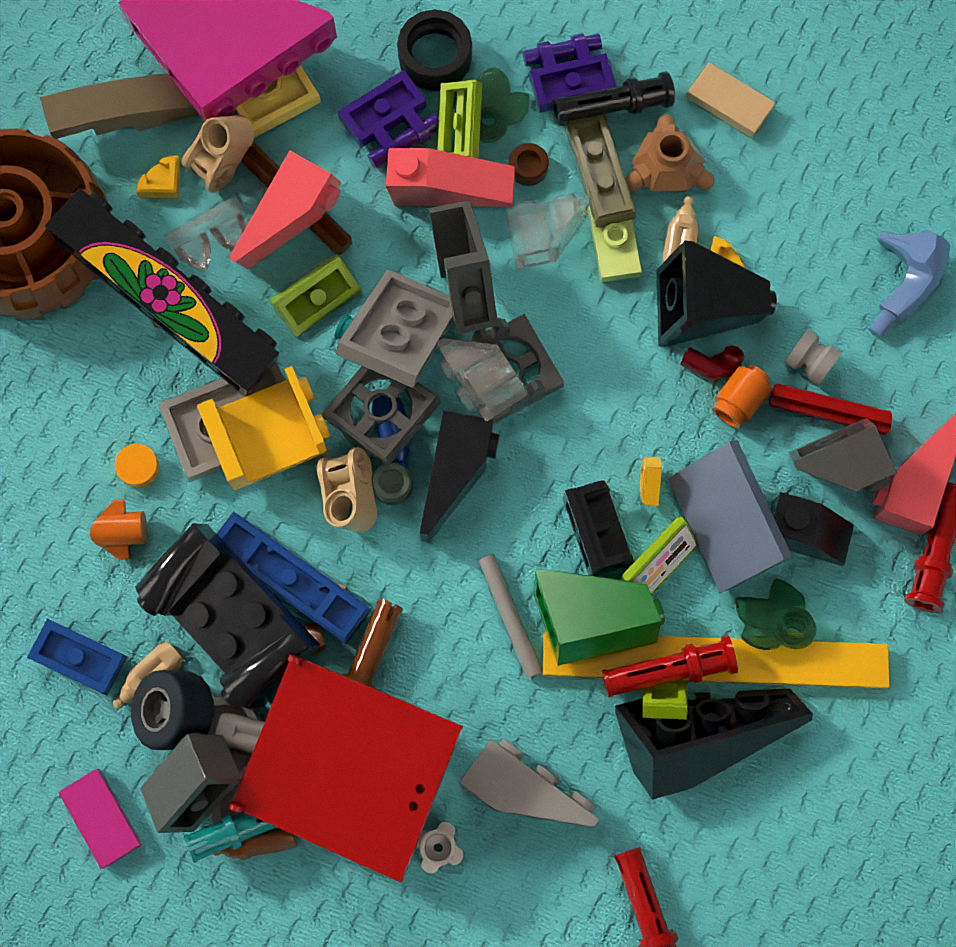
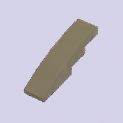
(116, 105)

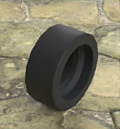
(430, 23)

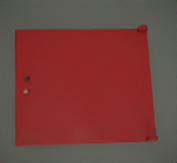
(346, 767)

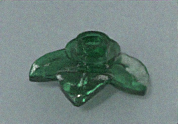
(498, 104)
(772, 617)

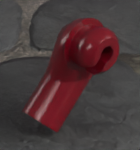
(716, 366)

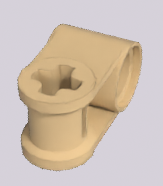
(219, 150)
(348, 482)

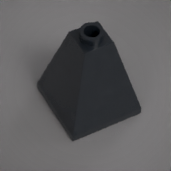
(707, 295)

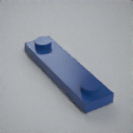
(295, 579)

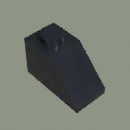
(812, 528)

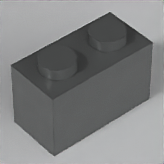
(190, 783)

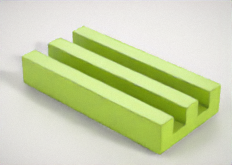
(466, 118)

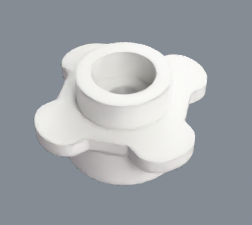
(450, 853)

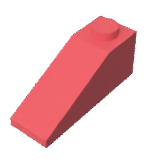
(446, 178)
(289, 206)
(918, 487)

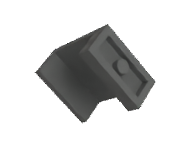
(466, 266)

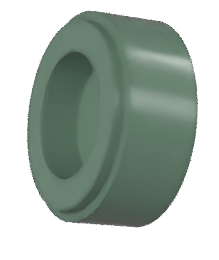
(392, 483)

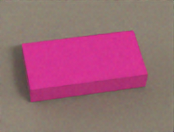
(100, 818)

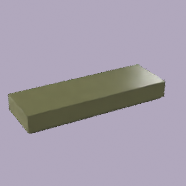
(600, 170)

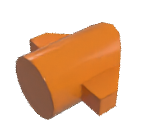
(119, 529)

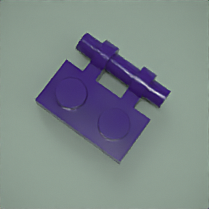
(571, 77)
(382, 110)

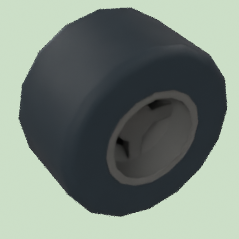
(169, 707)

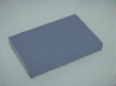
(729, 517)

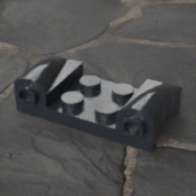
(226, 614)

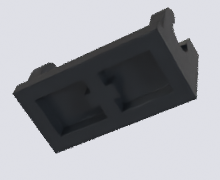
(597, 528)

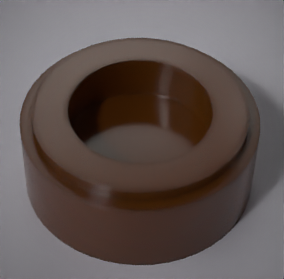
(530, 164)

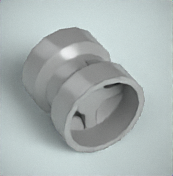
(813, 357)

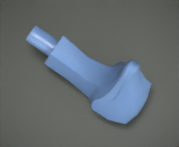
(926, 262)

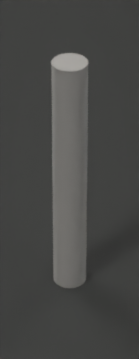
(510, 616)

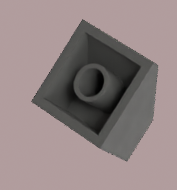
(848, 458)

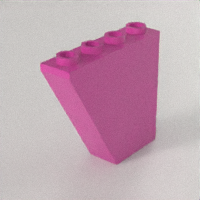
(228, 48)

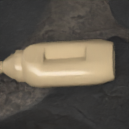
(681, 228)
(160, 658)

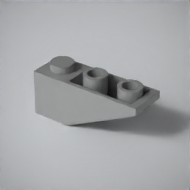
(514, 788)

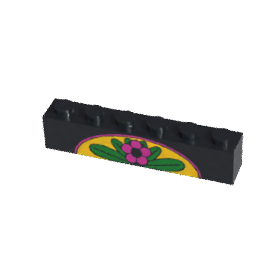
(162, 291)

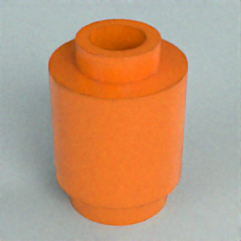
(742, 396)

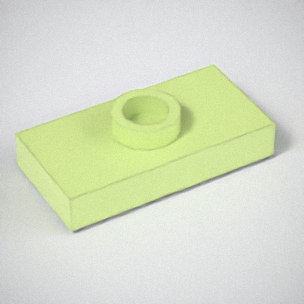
(615, 250)

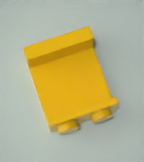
(265, 431)

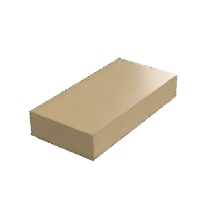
(730, 100)

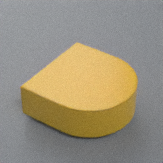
(650, 480)

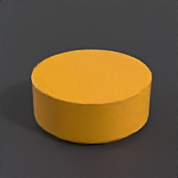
(137, 465)

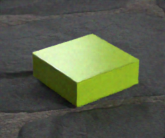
(666, 701)

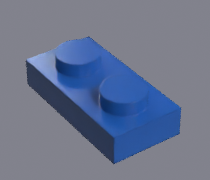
(77, 657)

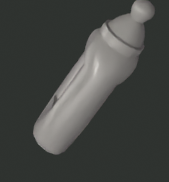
(239, 731)

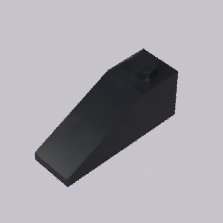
(458, 463)

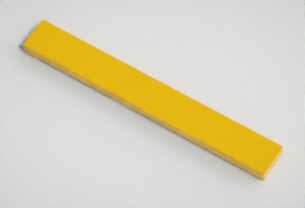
(815, 665)

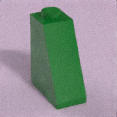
(595, 614)

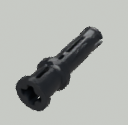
(631, 96)

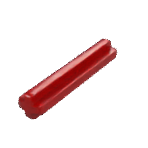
(827, 408)

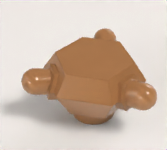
(668, 161)

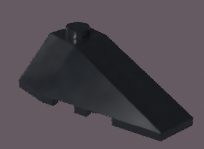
(717, 734)

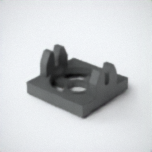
(522, 331)
(385, 448)

